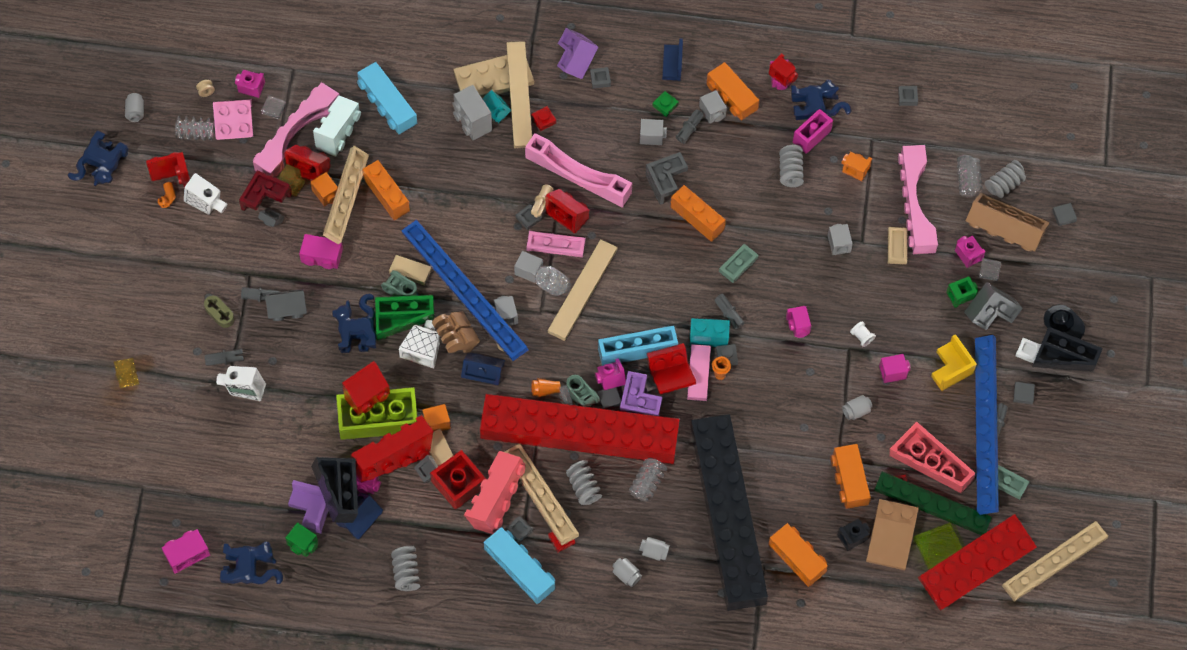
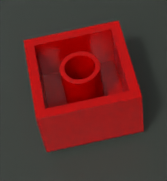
(457, 479)

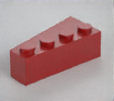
(394, 450)

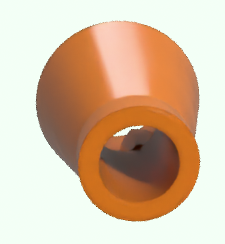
(721, 367)
(544, 387)

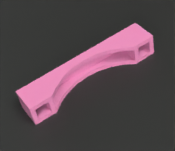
(316, 106)
(552, 158)
(923, 233)

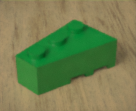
(402, 313)

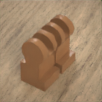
(456, 332)

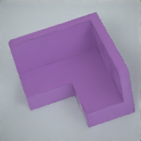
(577, 54)
(634, 398)
(310, 499)

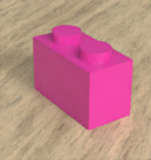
(813, 131)
(320, 252)
(185, 550)

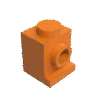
(856, 165)

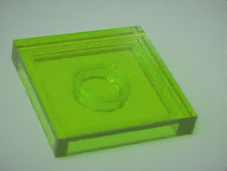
(937, 544)

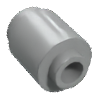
(134, 107)
(857, 407)
(654, 548)
(626, 572)

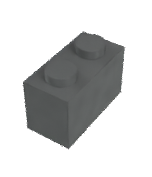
(286, 304)

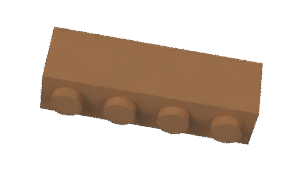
(1007, 222)

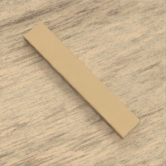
(519, 94)
(345, 195)
(582, 290)
(544, 499)
(1055, 561)

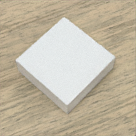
(1028, 350)

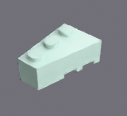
(337, 126)

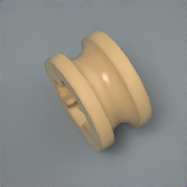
(205, 88)

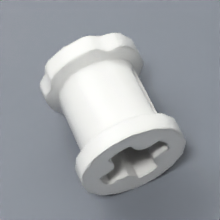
(862, 334)

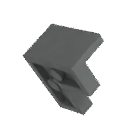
(660, 175)
(989, 304)

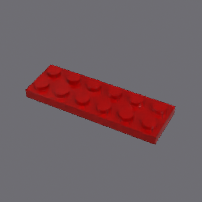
(977, 562)

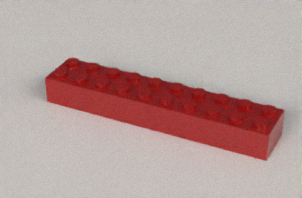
(579, 428)

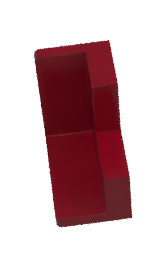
(261, 186)

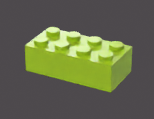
(381, 419)

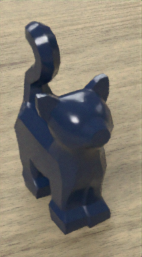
(813, 97)
(99, 156)
(356, 328)
(246, 560)

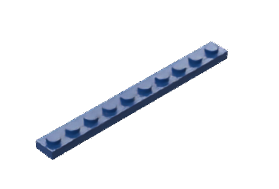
(465, 290)
(986, 425)

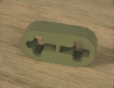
(216, 314)

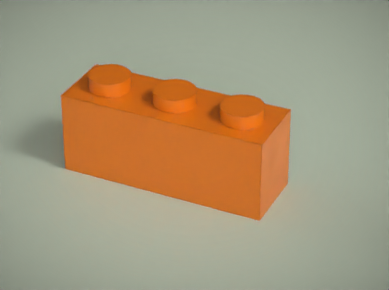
(732, 91)
(386, 190)
(697, 213)
(850, 476)
(798, 554)

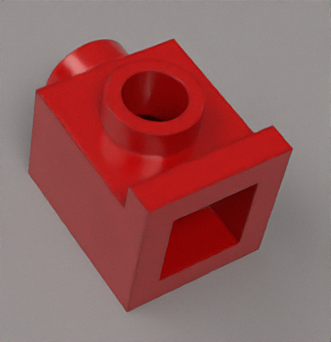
(783, 70)

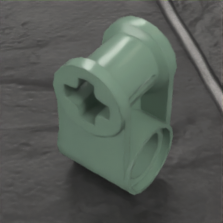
(398, 285)
(583, 395)

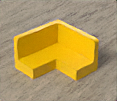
(957, 364)

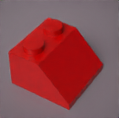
(308, 162)
(566, 210)
(366, 388)

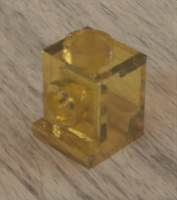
(293, 177)
(126, 372)

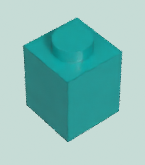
(496, 105)

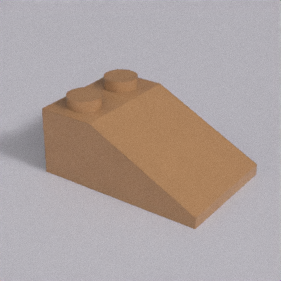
(892, 534)

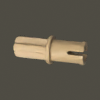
(540, 205)

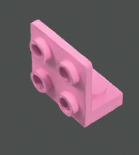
(233, 119)

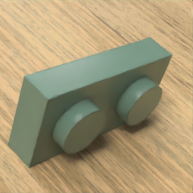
(738, 263)
(1011, 482)

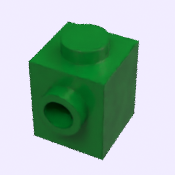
(301, 540)

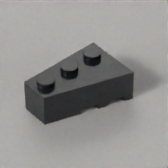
(1066, 352)
(338, 486)

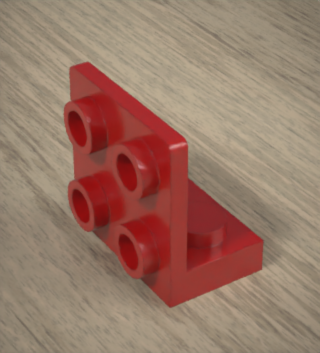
(169, 166)
(670, 368)

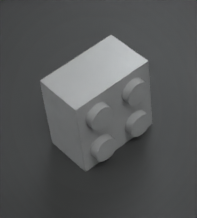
(472, 112)

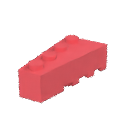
(929, 456)
(496, 493)

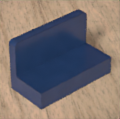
(672, 61)
(482, 368)
(367, 513)

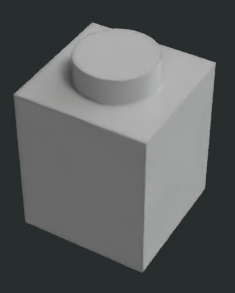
(713, 107)
(652, 132)
(840, 239)
(528, 266)
(506, 309)

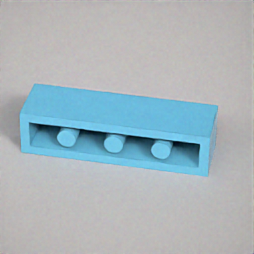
(387, 98)
(635, 345)
(519, 565)

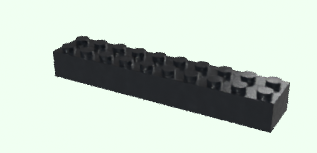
(728, 512)

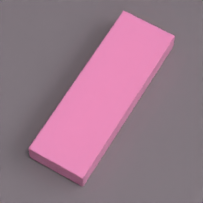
(555, 244)
(700, 368)

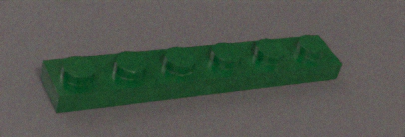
(932, 503)

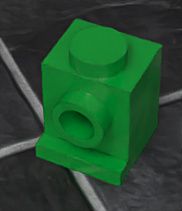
(964, 285)

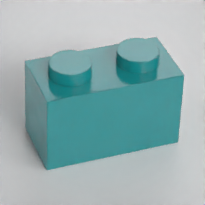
(709, 332)

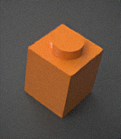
(324, 189)
(437, 417)

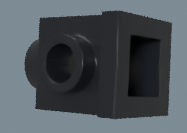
(851, 539)

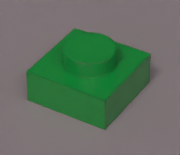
(665, 103)

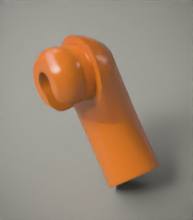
(169, 196)

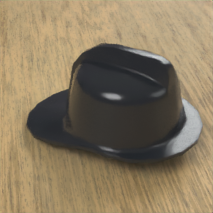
(1065, 320)

